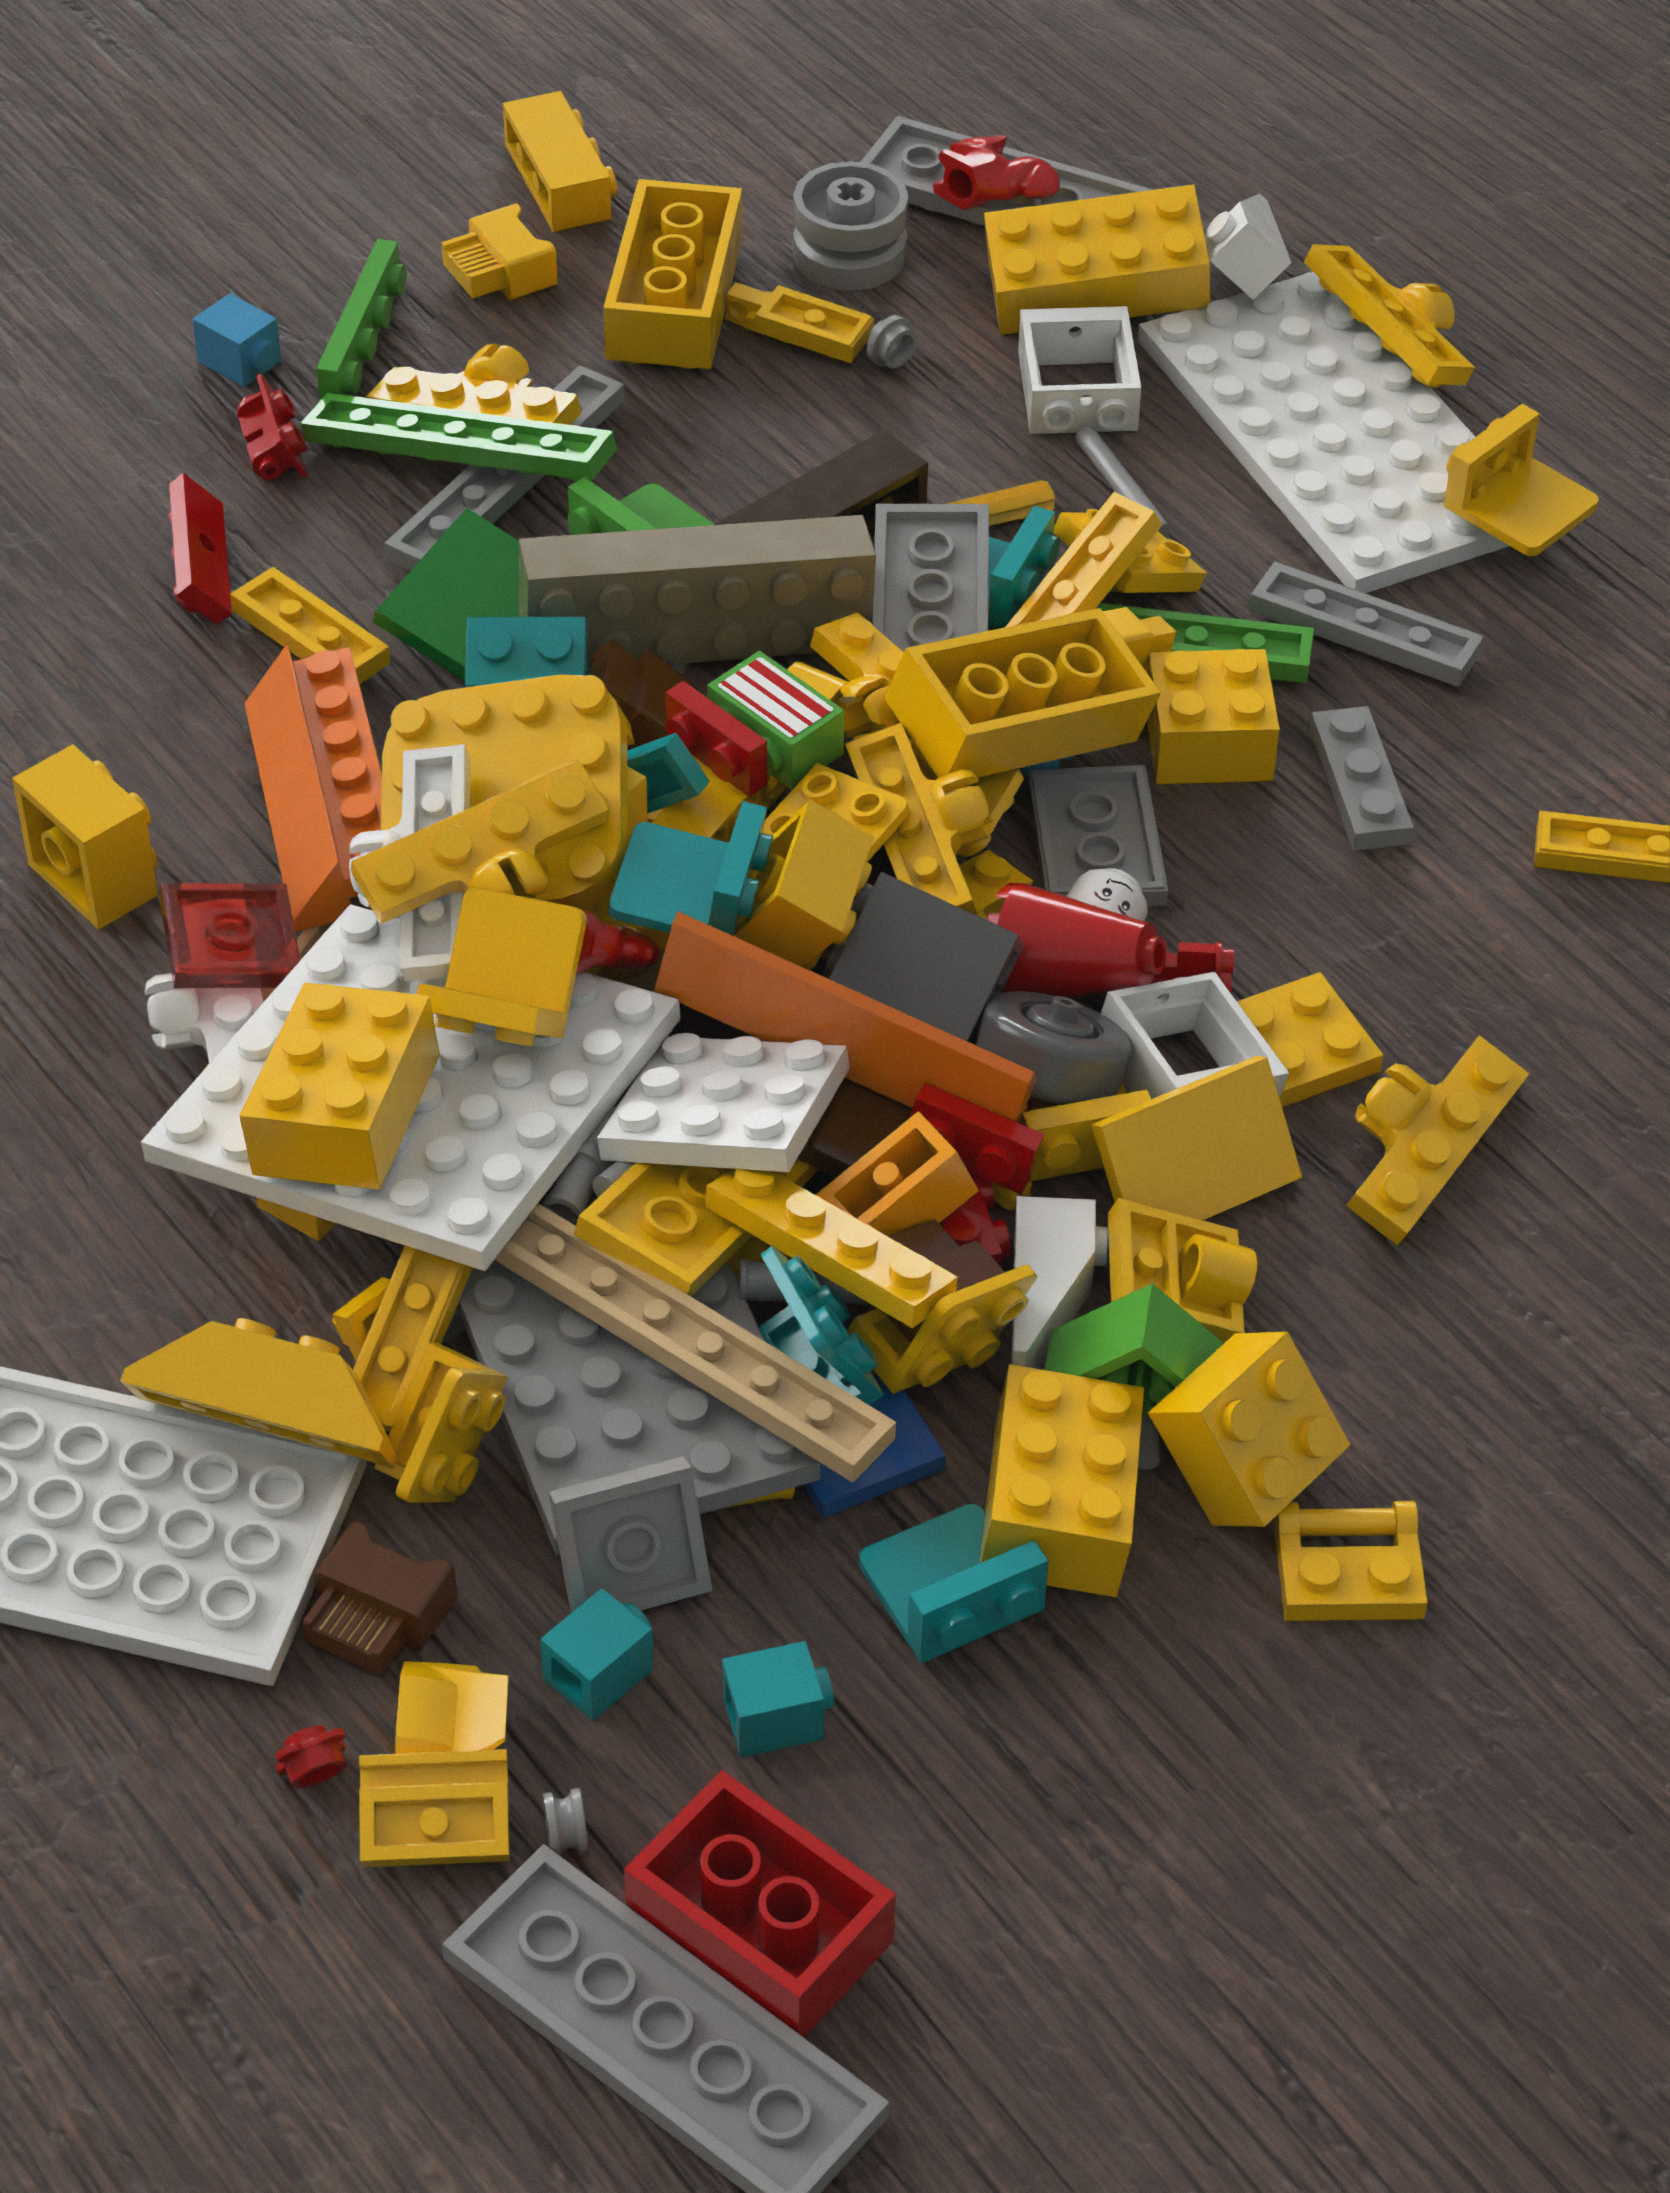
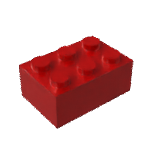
(762, 1902)

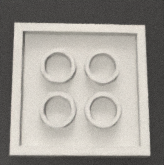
(725, 1103)

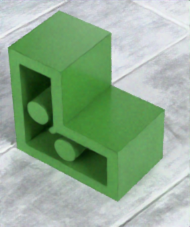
(1133, 1342)

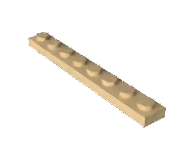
(700, 1345)

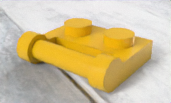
(1350, 1579)

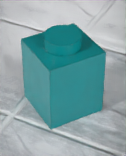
(598, 1653)
(775, 1698)

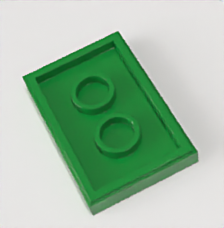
(461, 576)

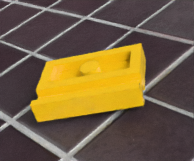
(434, 1808)

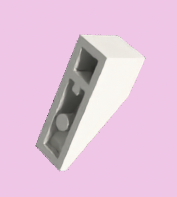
(1247, 245)
(1062, 1248)

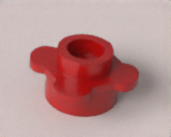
(312, 1756)

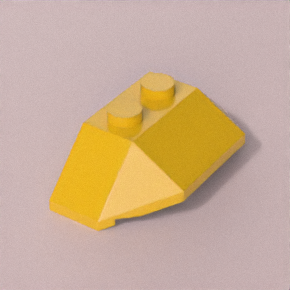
(265, 1386)

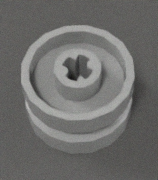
(850, 225)

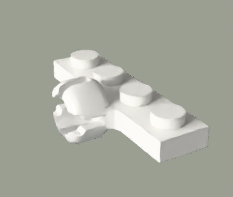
(432, 790)
(197, 1014)

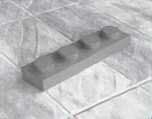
(1367, 623)

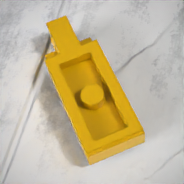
(800, 320)

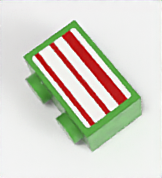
(786, 712)

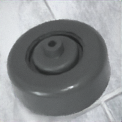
(1066, 1044)

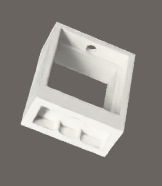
(1102, 339)
(1181, 1006)

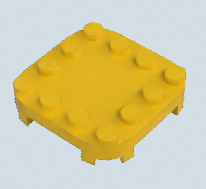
(516, 736)

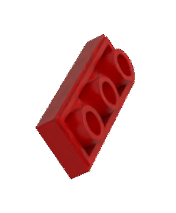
(199, 550)

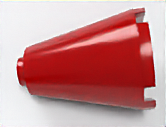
(1075, 945)

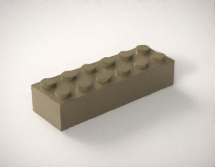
(703, 587)

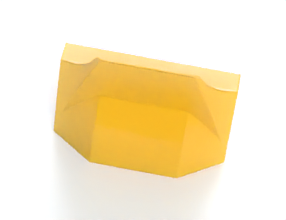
(450, 1708)

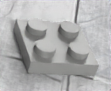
(632, 1536)

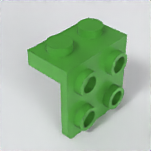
(645, 509)

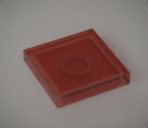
(228, 934)

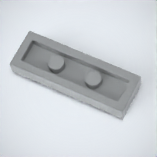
(1361, 778)

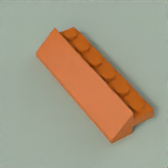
(315, 776)
(791, 1004)

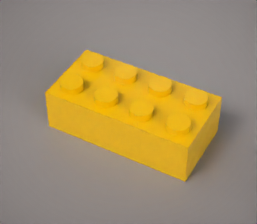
(1100, 253)
(673, 274)
(1022, 694)

